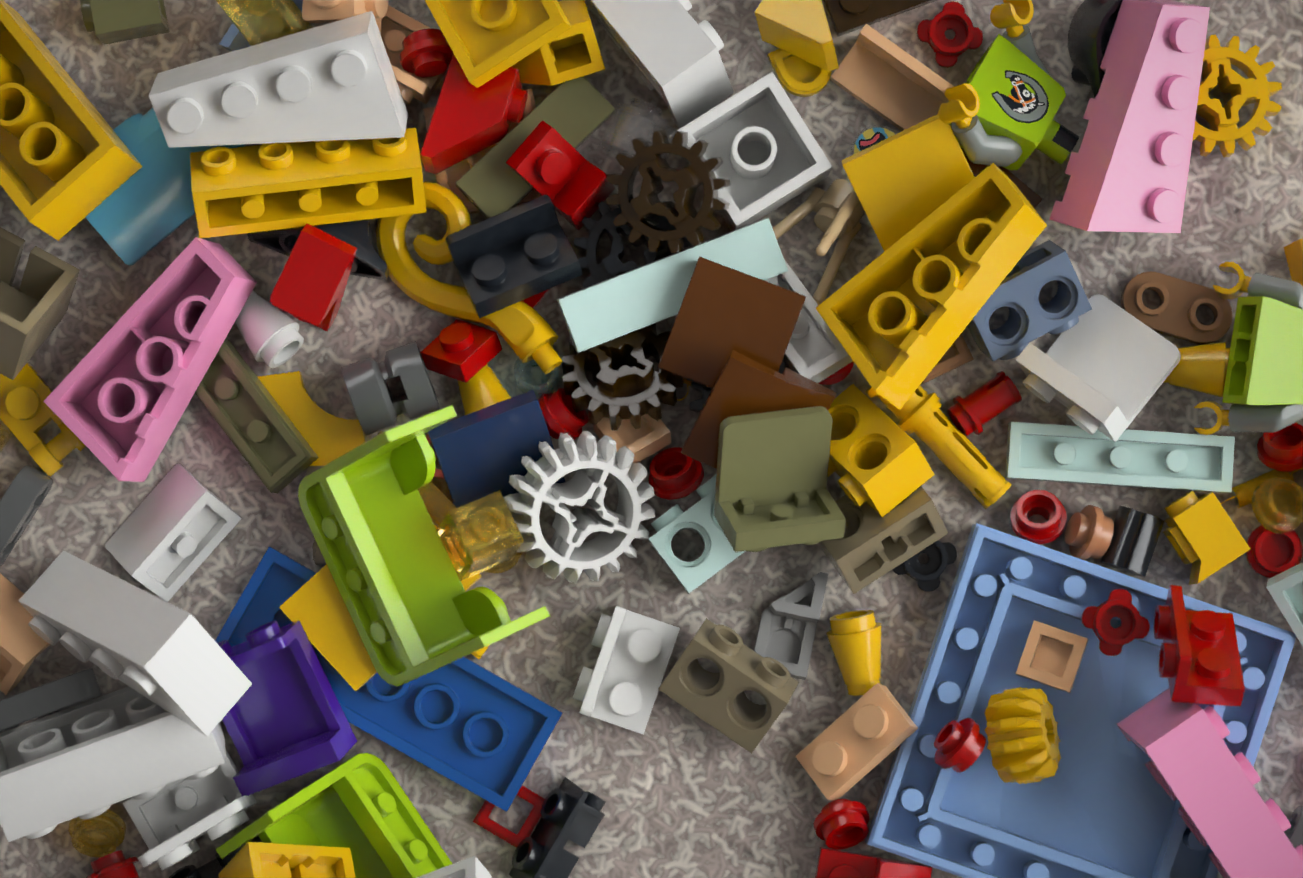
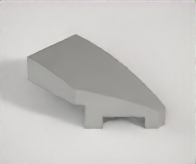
(790, 626)

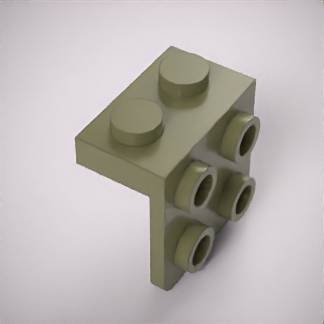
(776, 480)

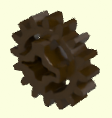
(653, 170)
(624, 378)

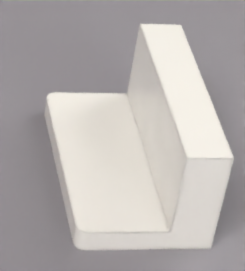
(171, 533)

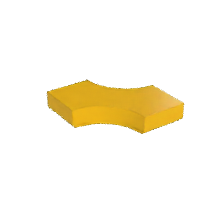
(325, 433)

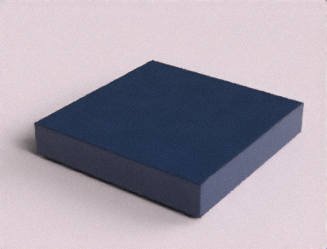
(488, 447)

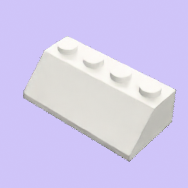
(94, 758)

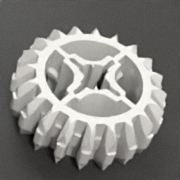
(593, 464)

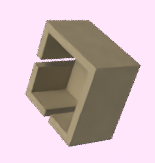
(35, 308)

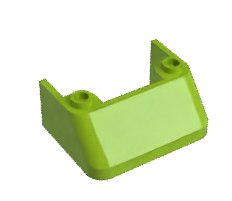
(393, 560)
(358, 810)

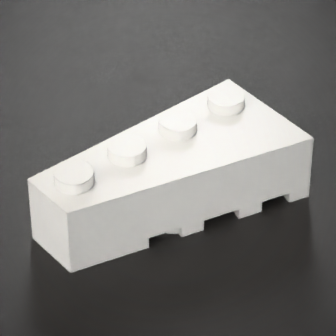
(285, 90)
(135, 640)

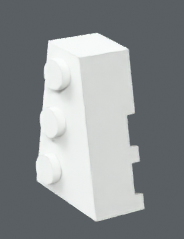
(670, 52)

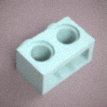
(699, 518)

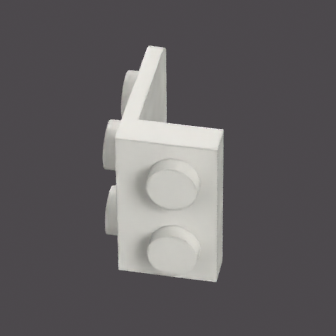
(1101, 368)
(187, 811)

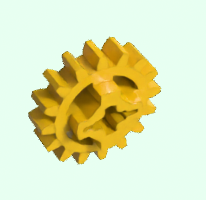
(1244, 91)

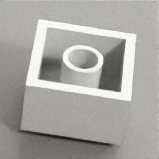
(762, 149)

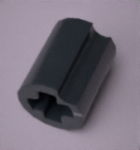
(1133, 541)

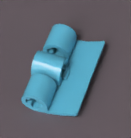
(153, 198)

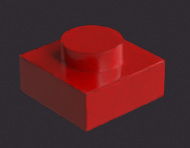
(461, 350)

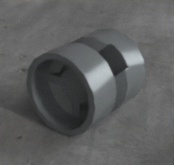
(371, 393)

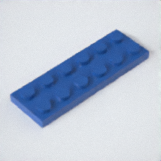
(450, 719)

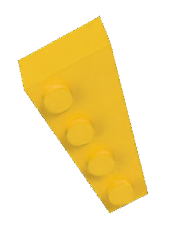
(931, 283)

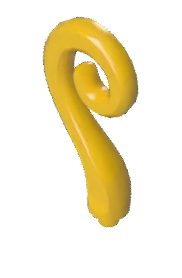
(518, 324)

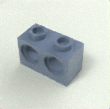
(1021, 295)

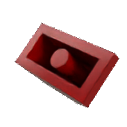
(471, 117)

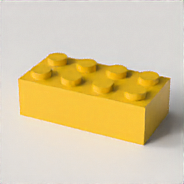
(53, 142)

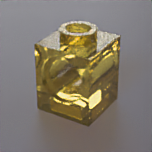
(480, 535)

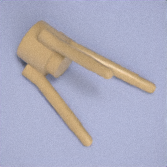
(837, 217)

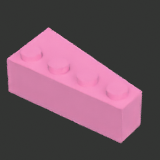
(1139, 123)
(150, 363)
(1213, 789)

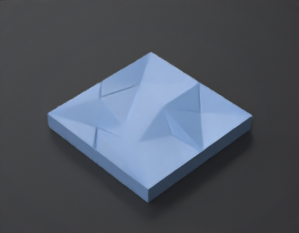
(1102, 805)

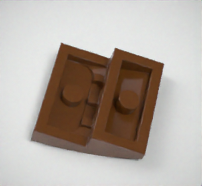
(729, 313)
(748, 389)

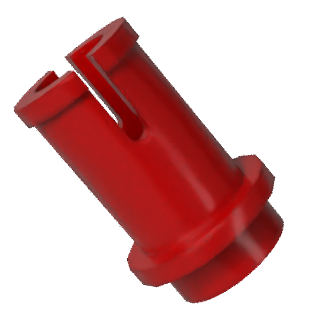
(983, 404)

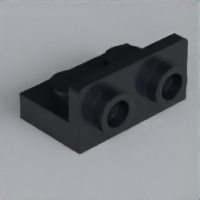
(513, 256)

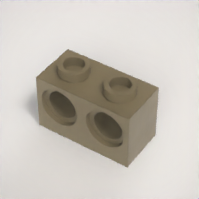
(880, 544)
(721, 696)

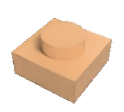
(642, 441)
(1052, 656)

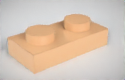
(856, 742)

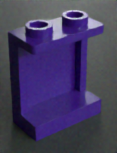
(288, 714)

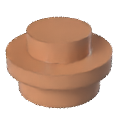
(1089, 533)

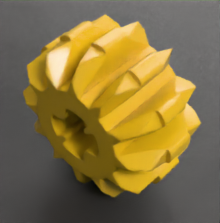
(1022, 735)

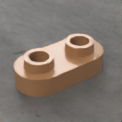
(1177, 307)

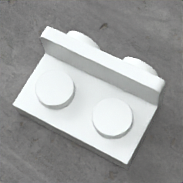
(627, 669)

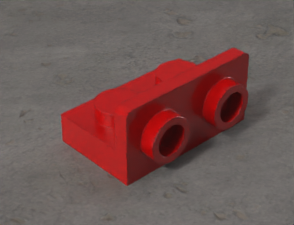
(1198, 653)

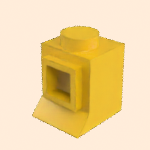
(1203, 534)

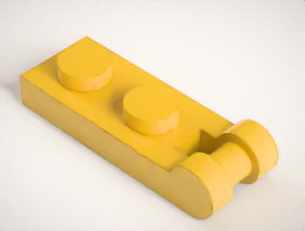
(27, 413)

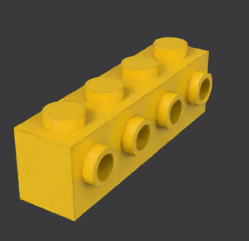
(305, 183)

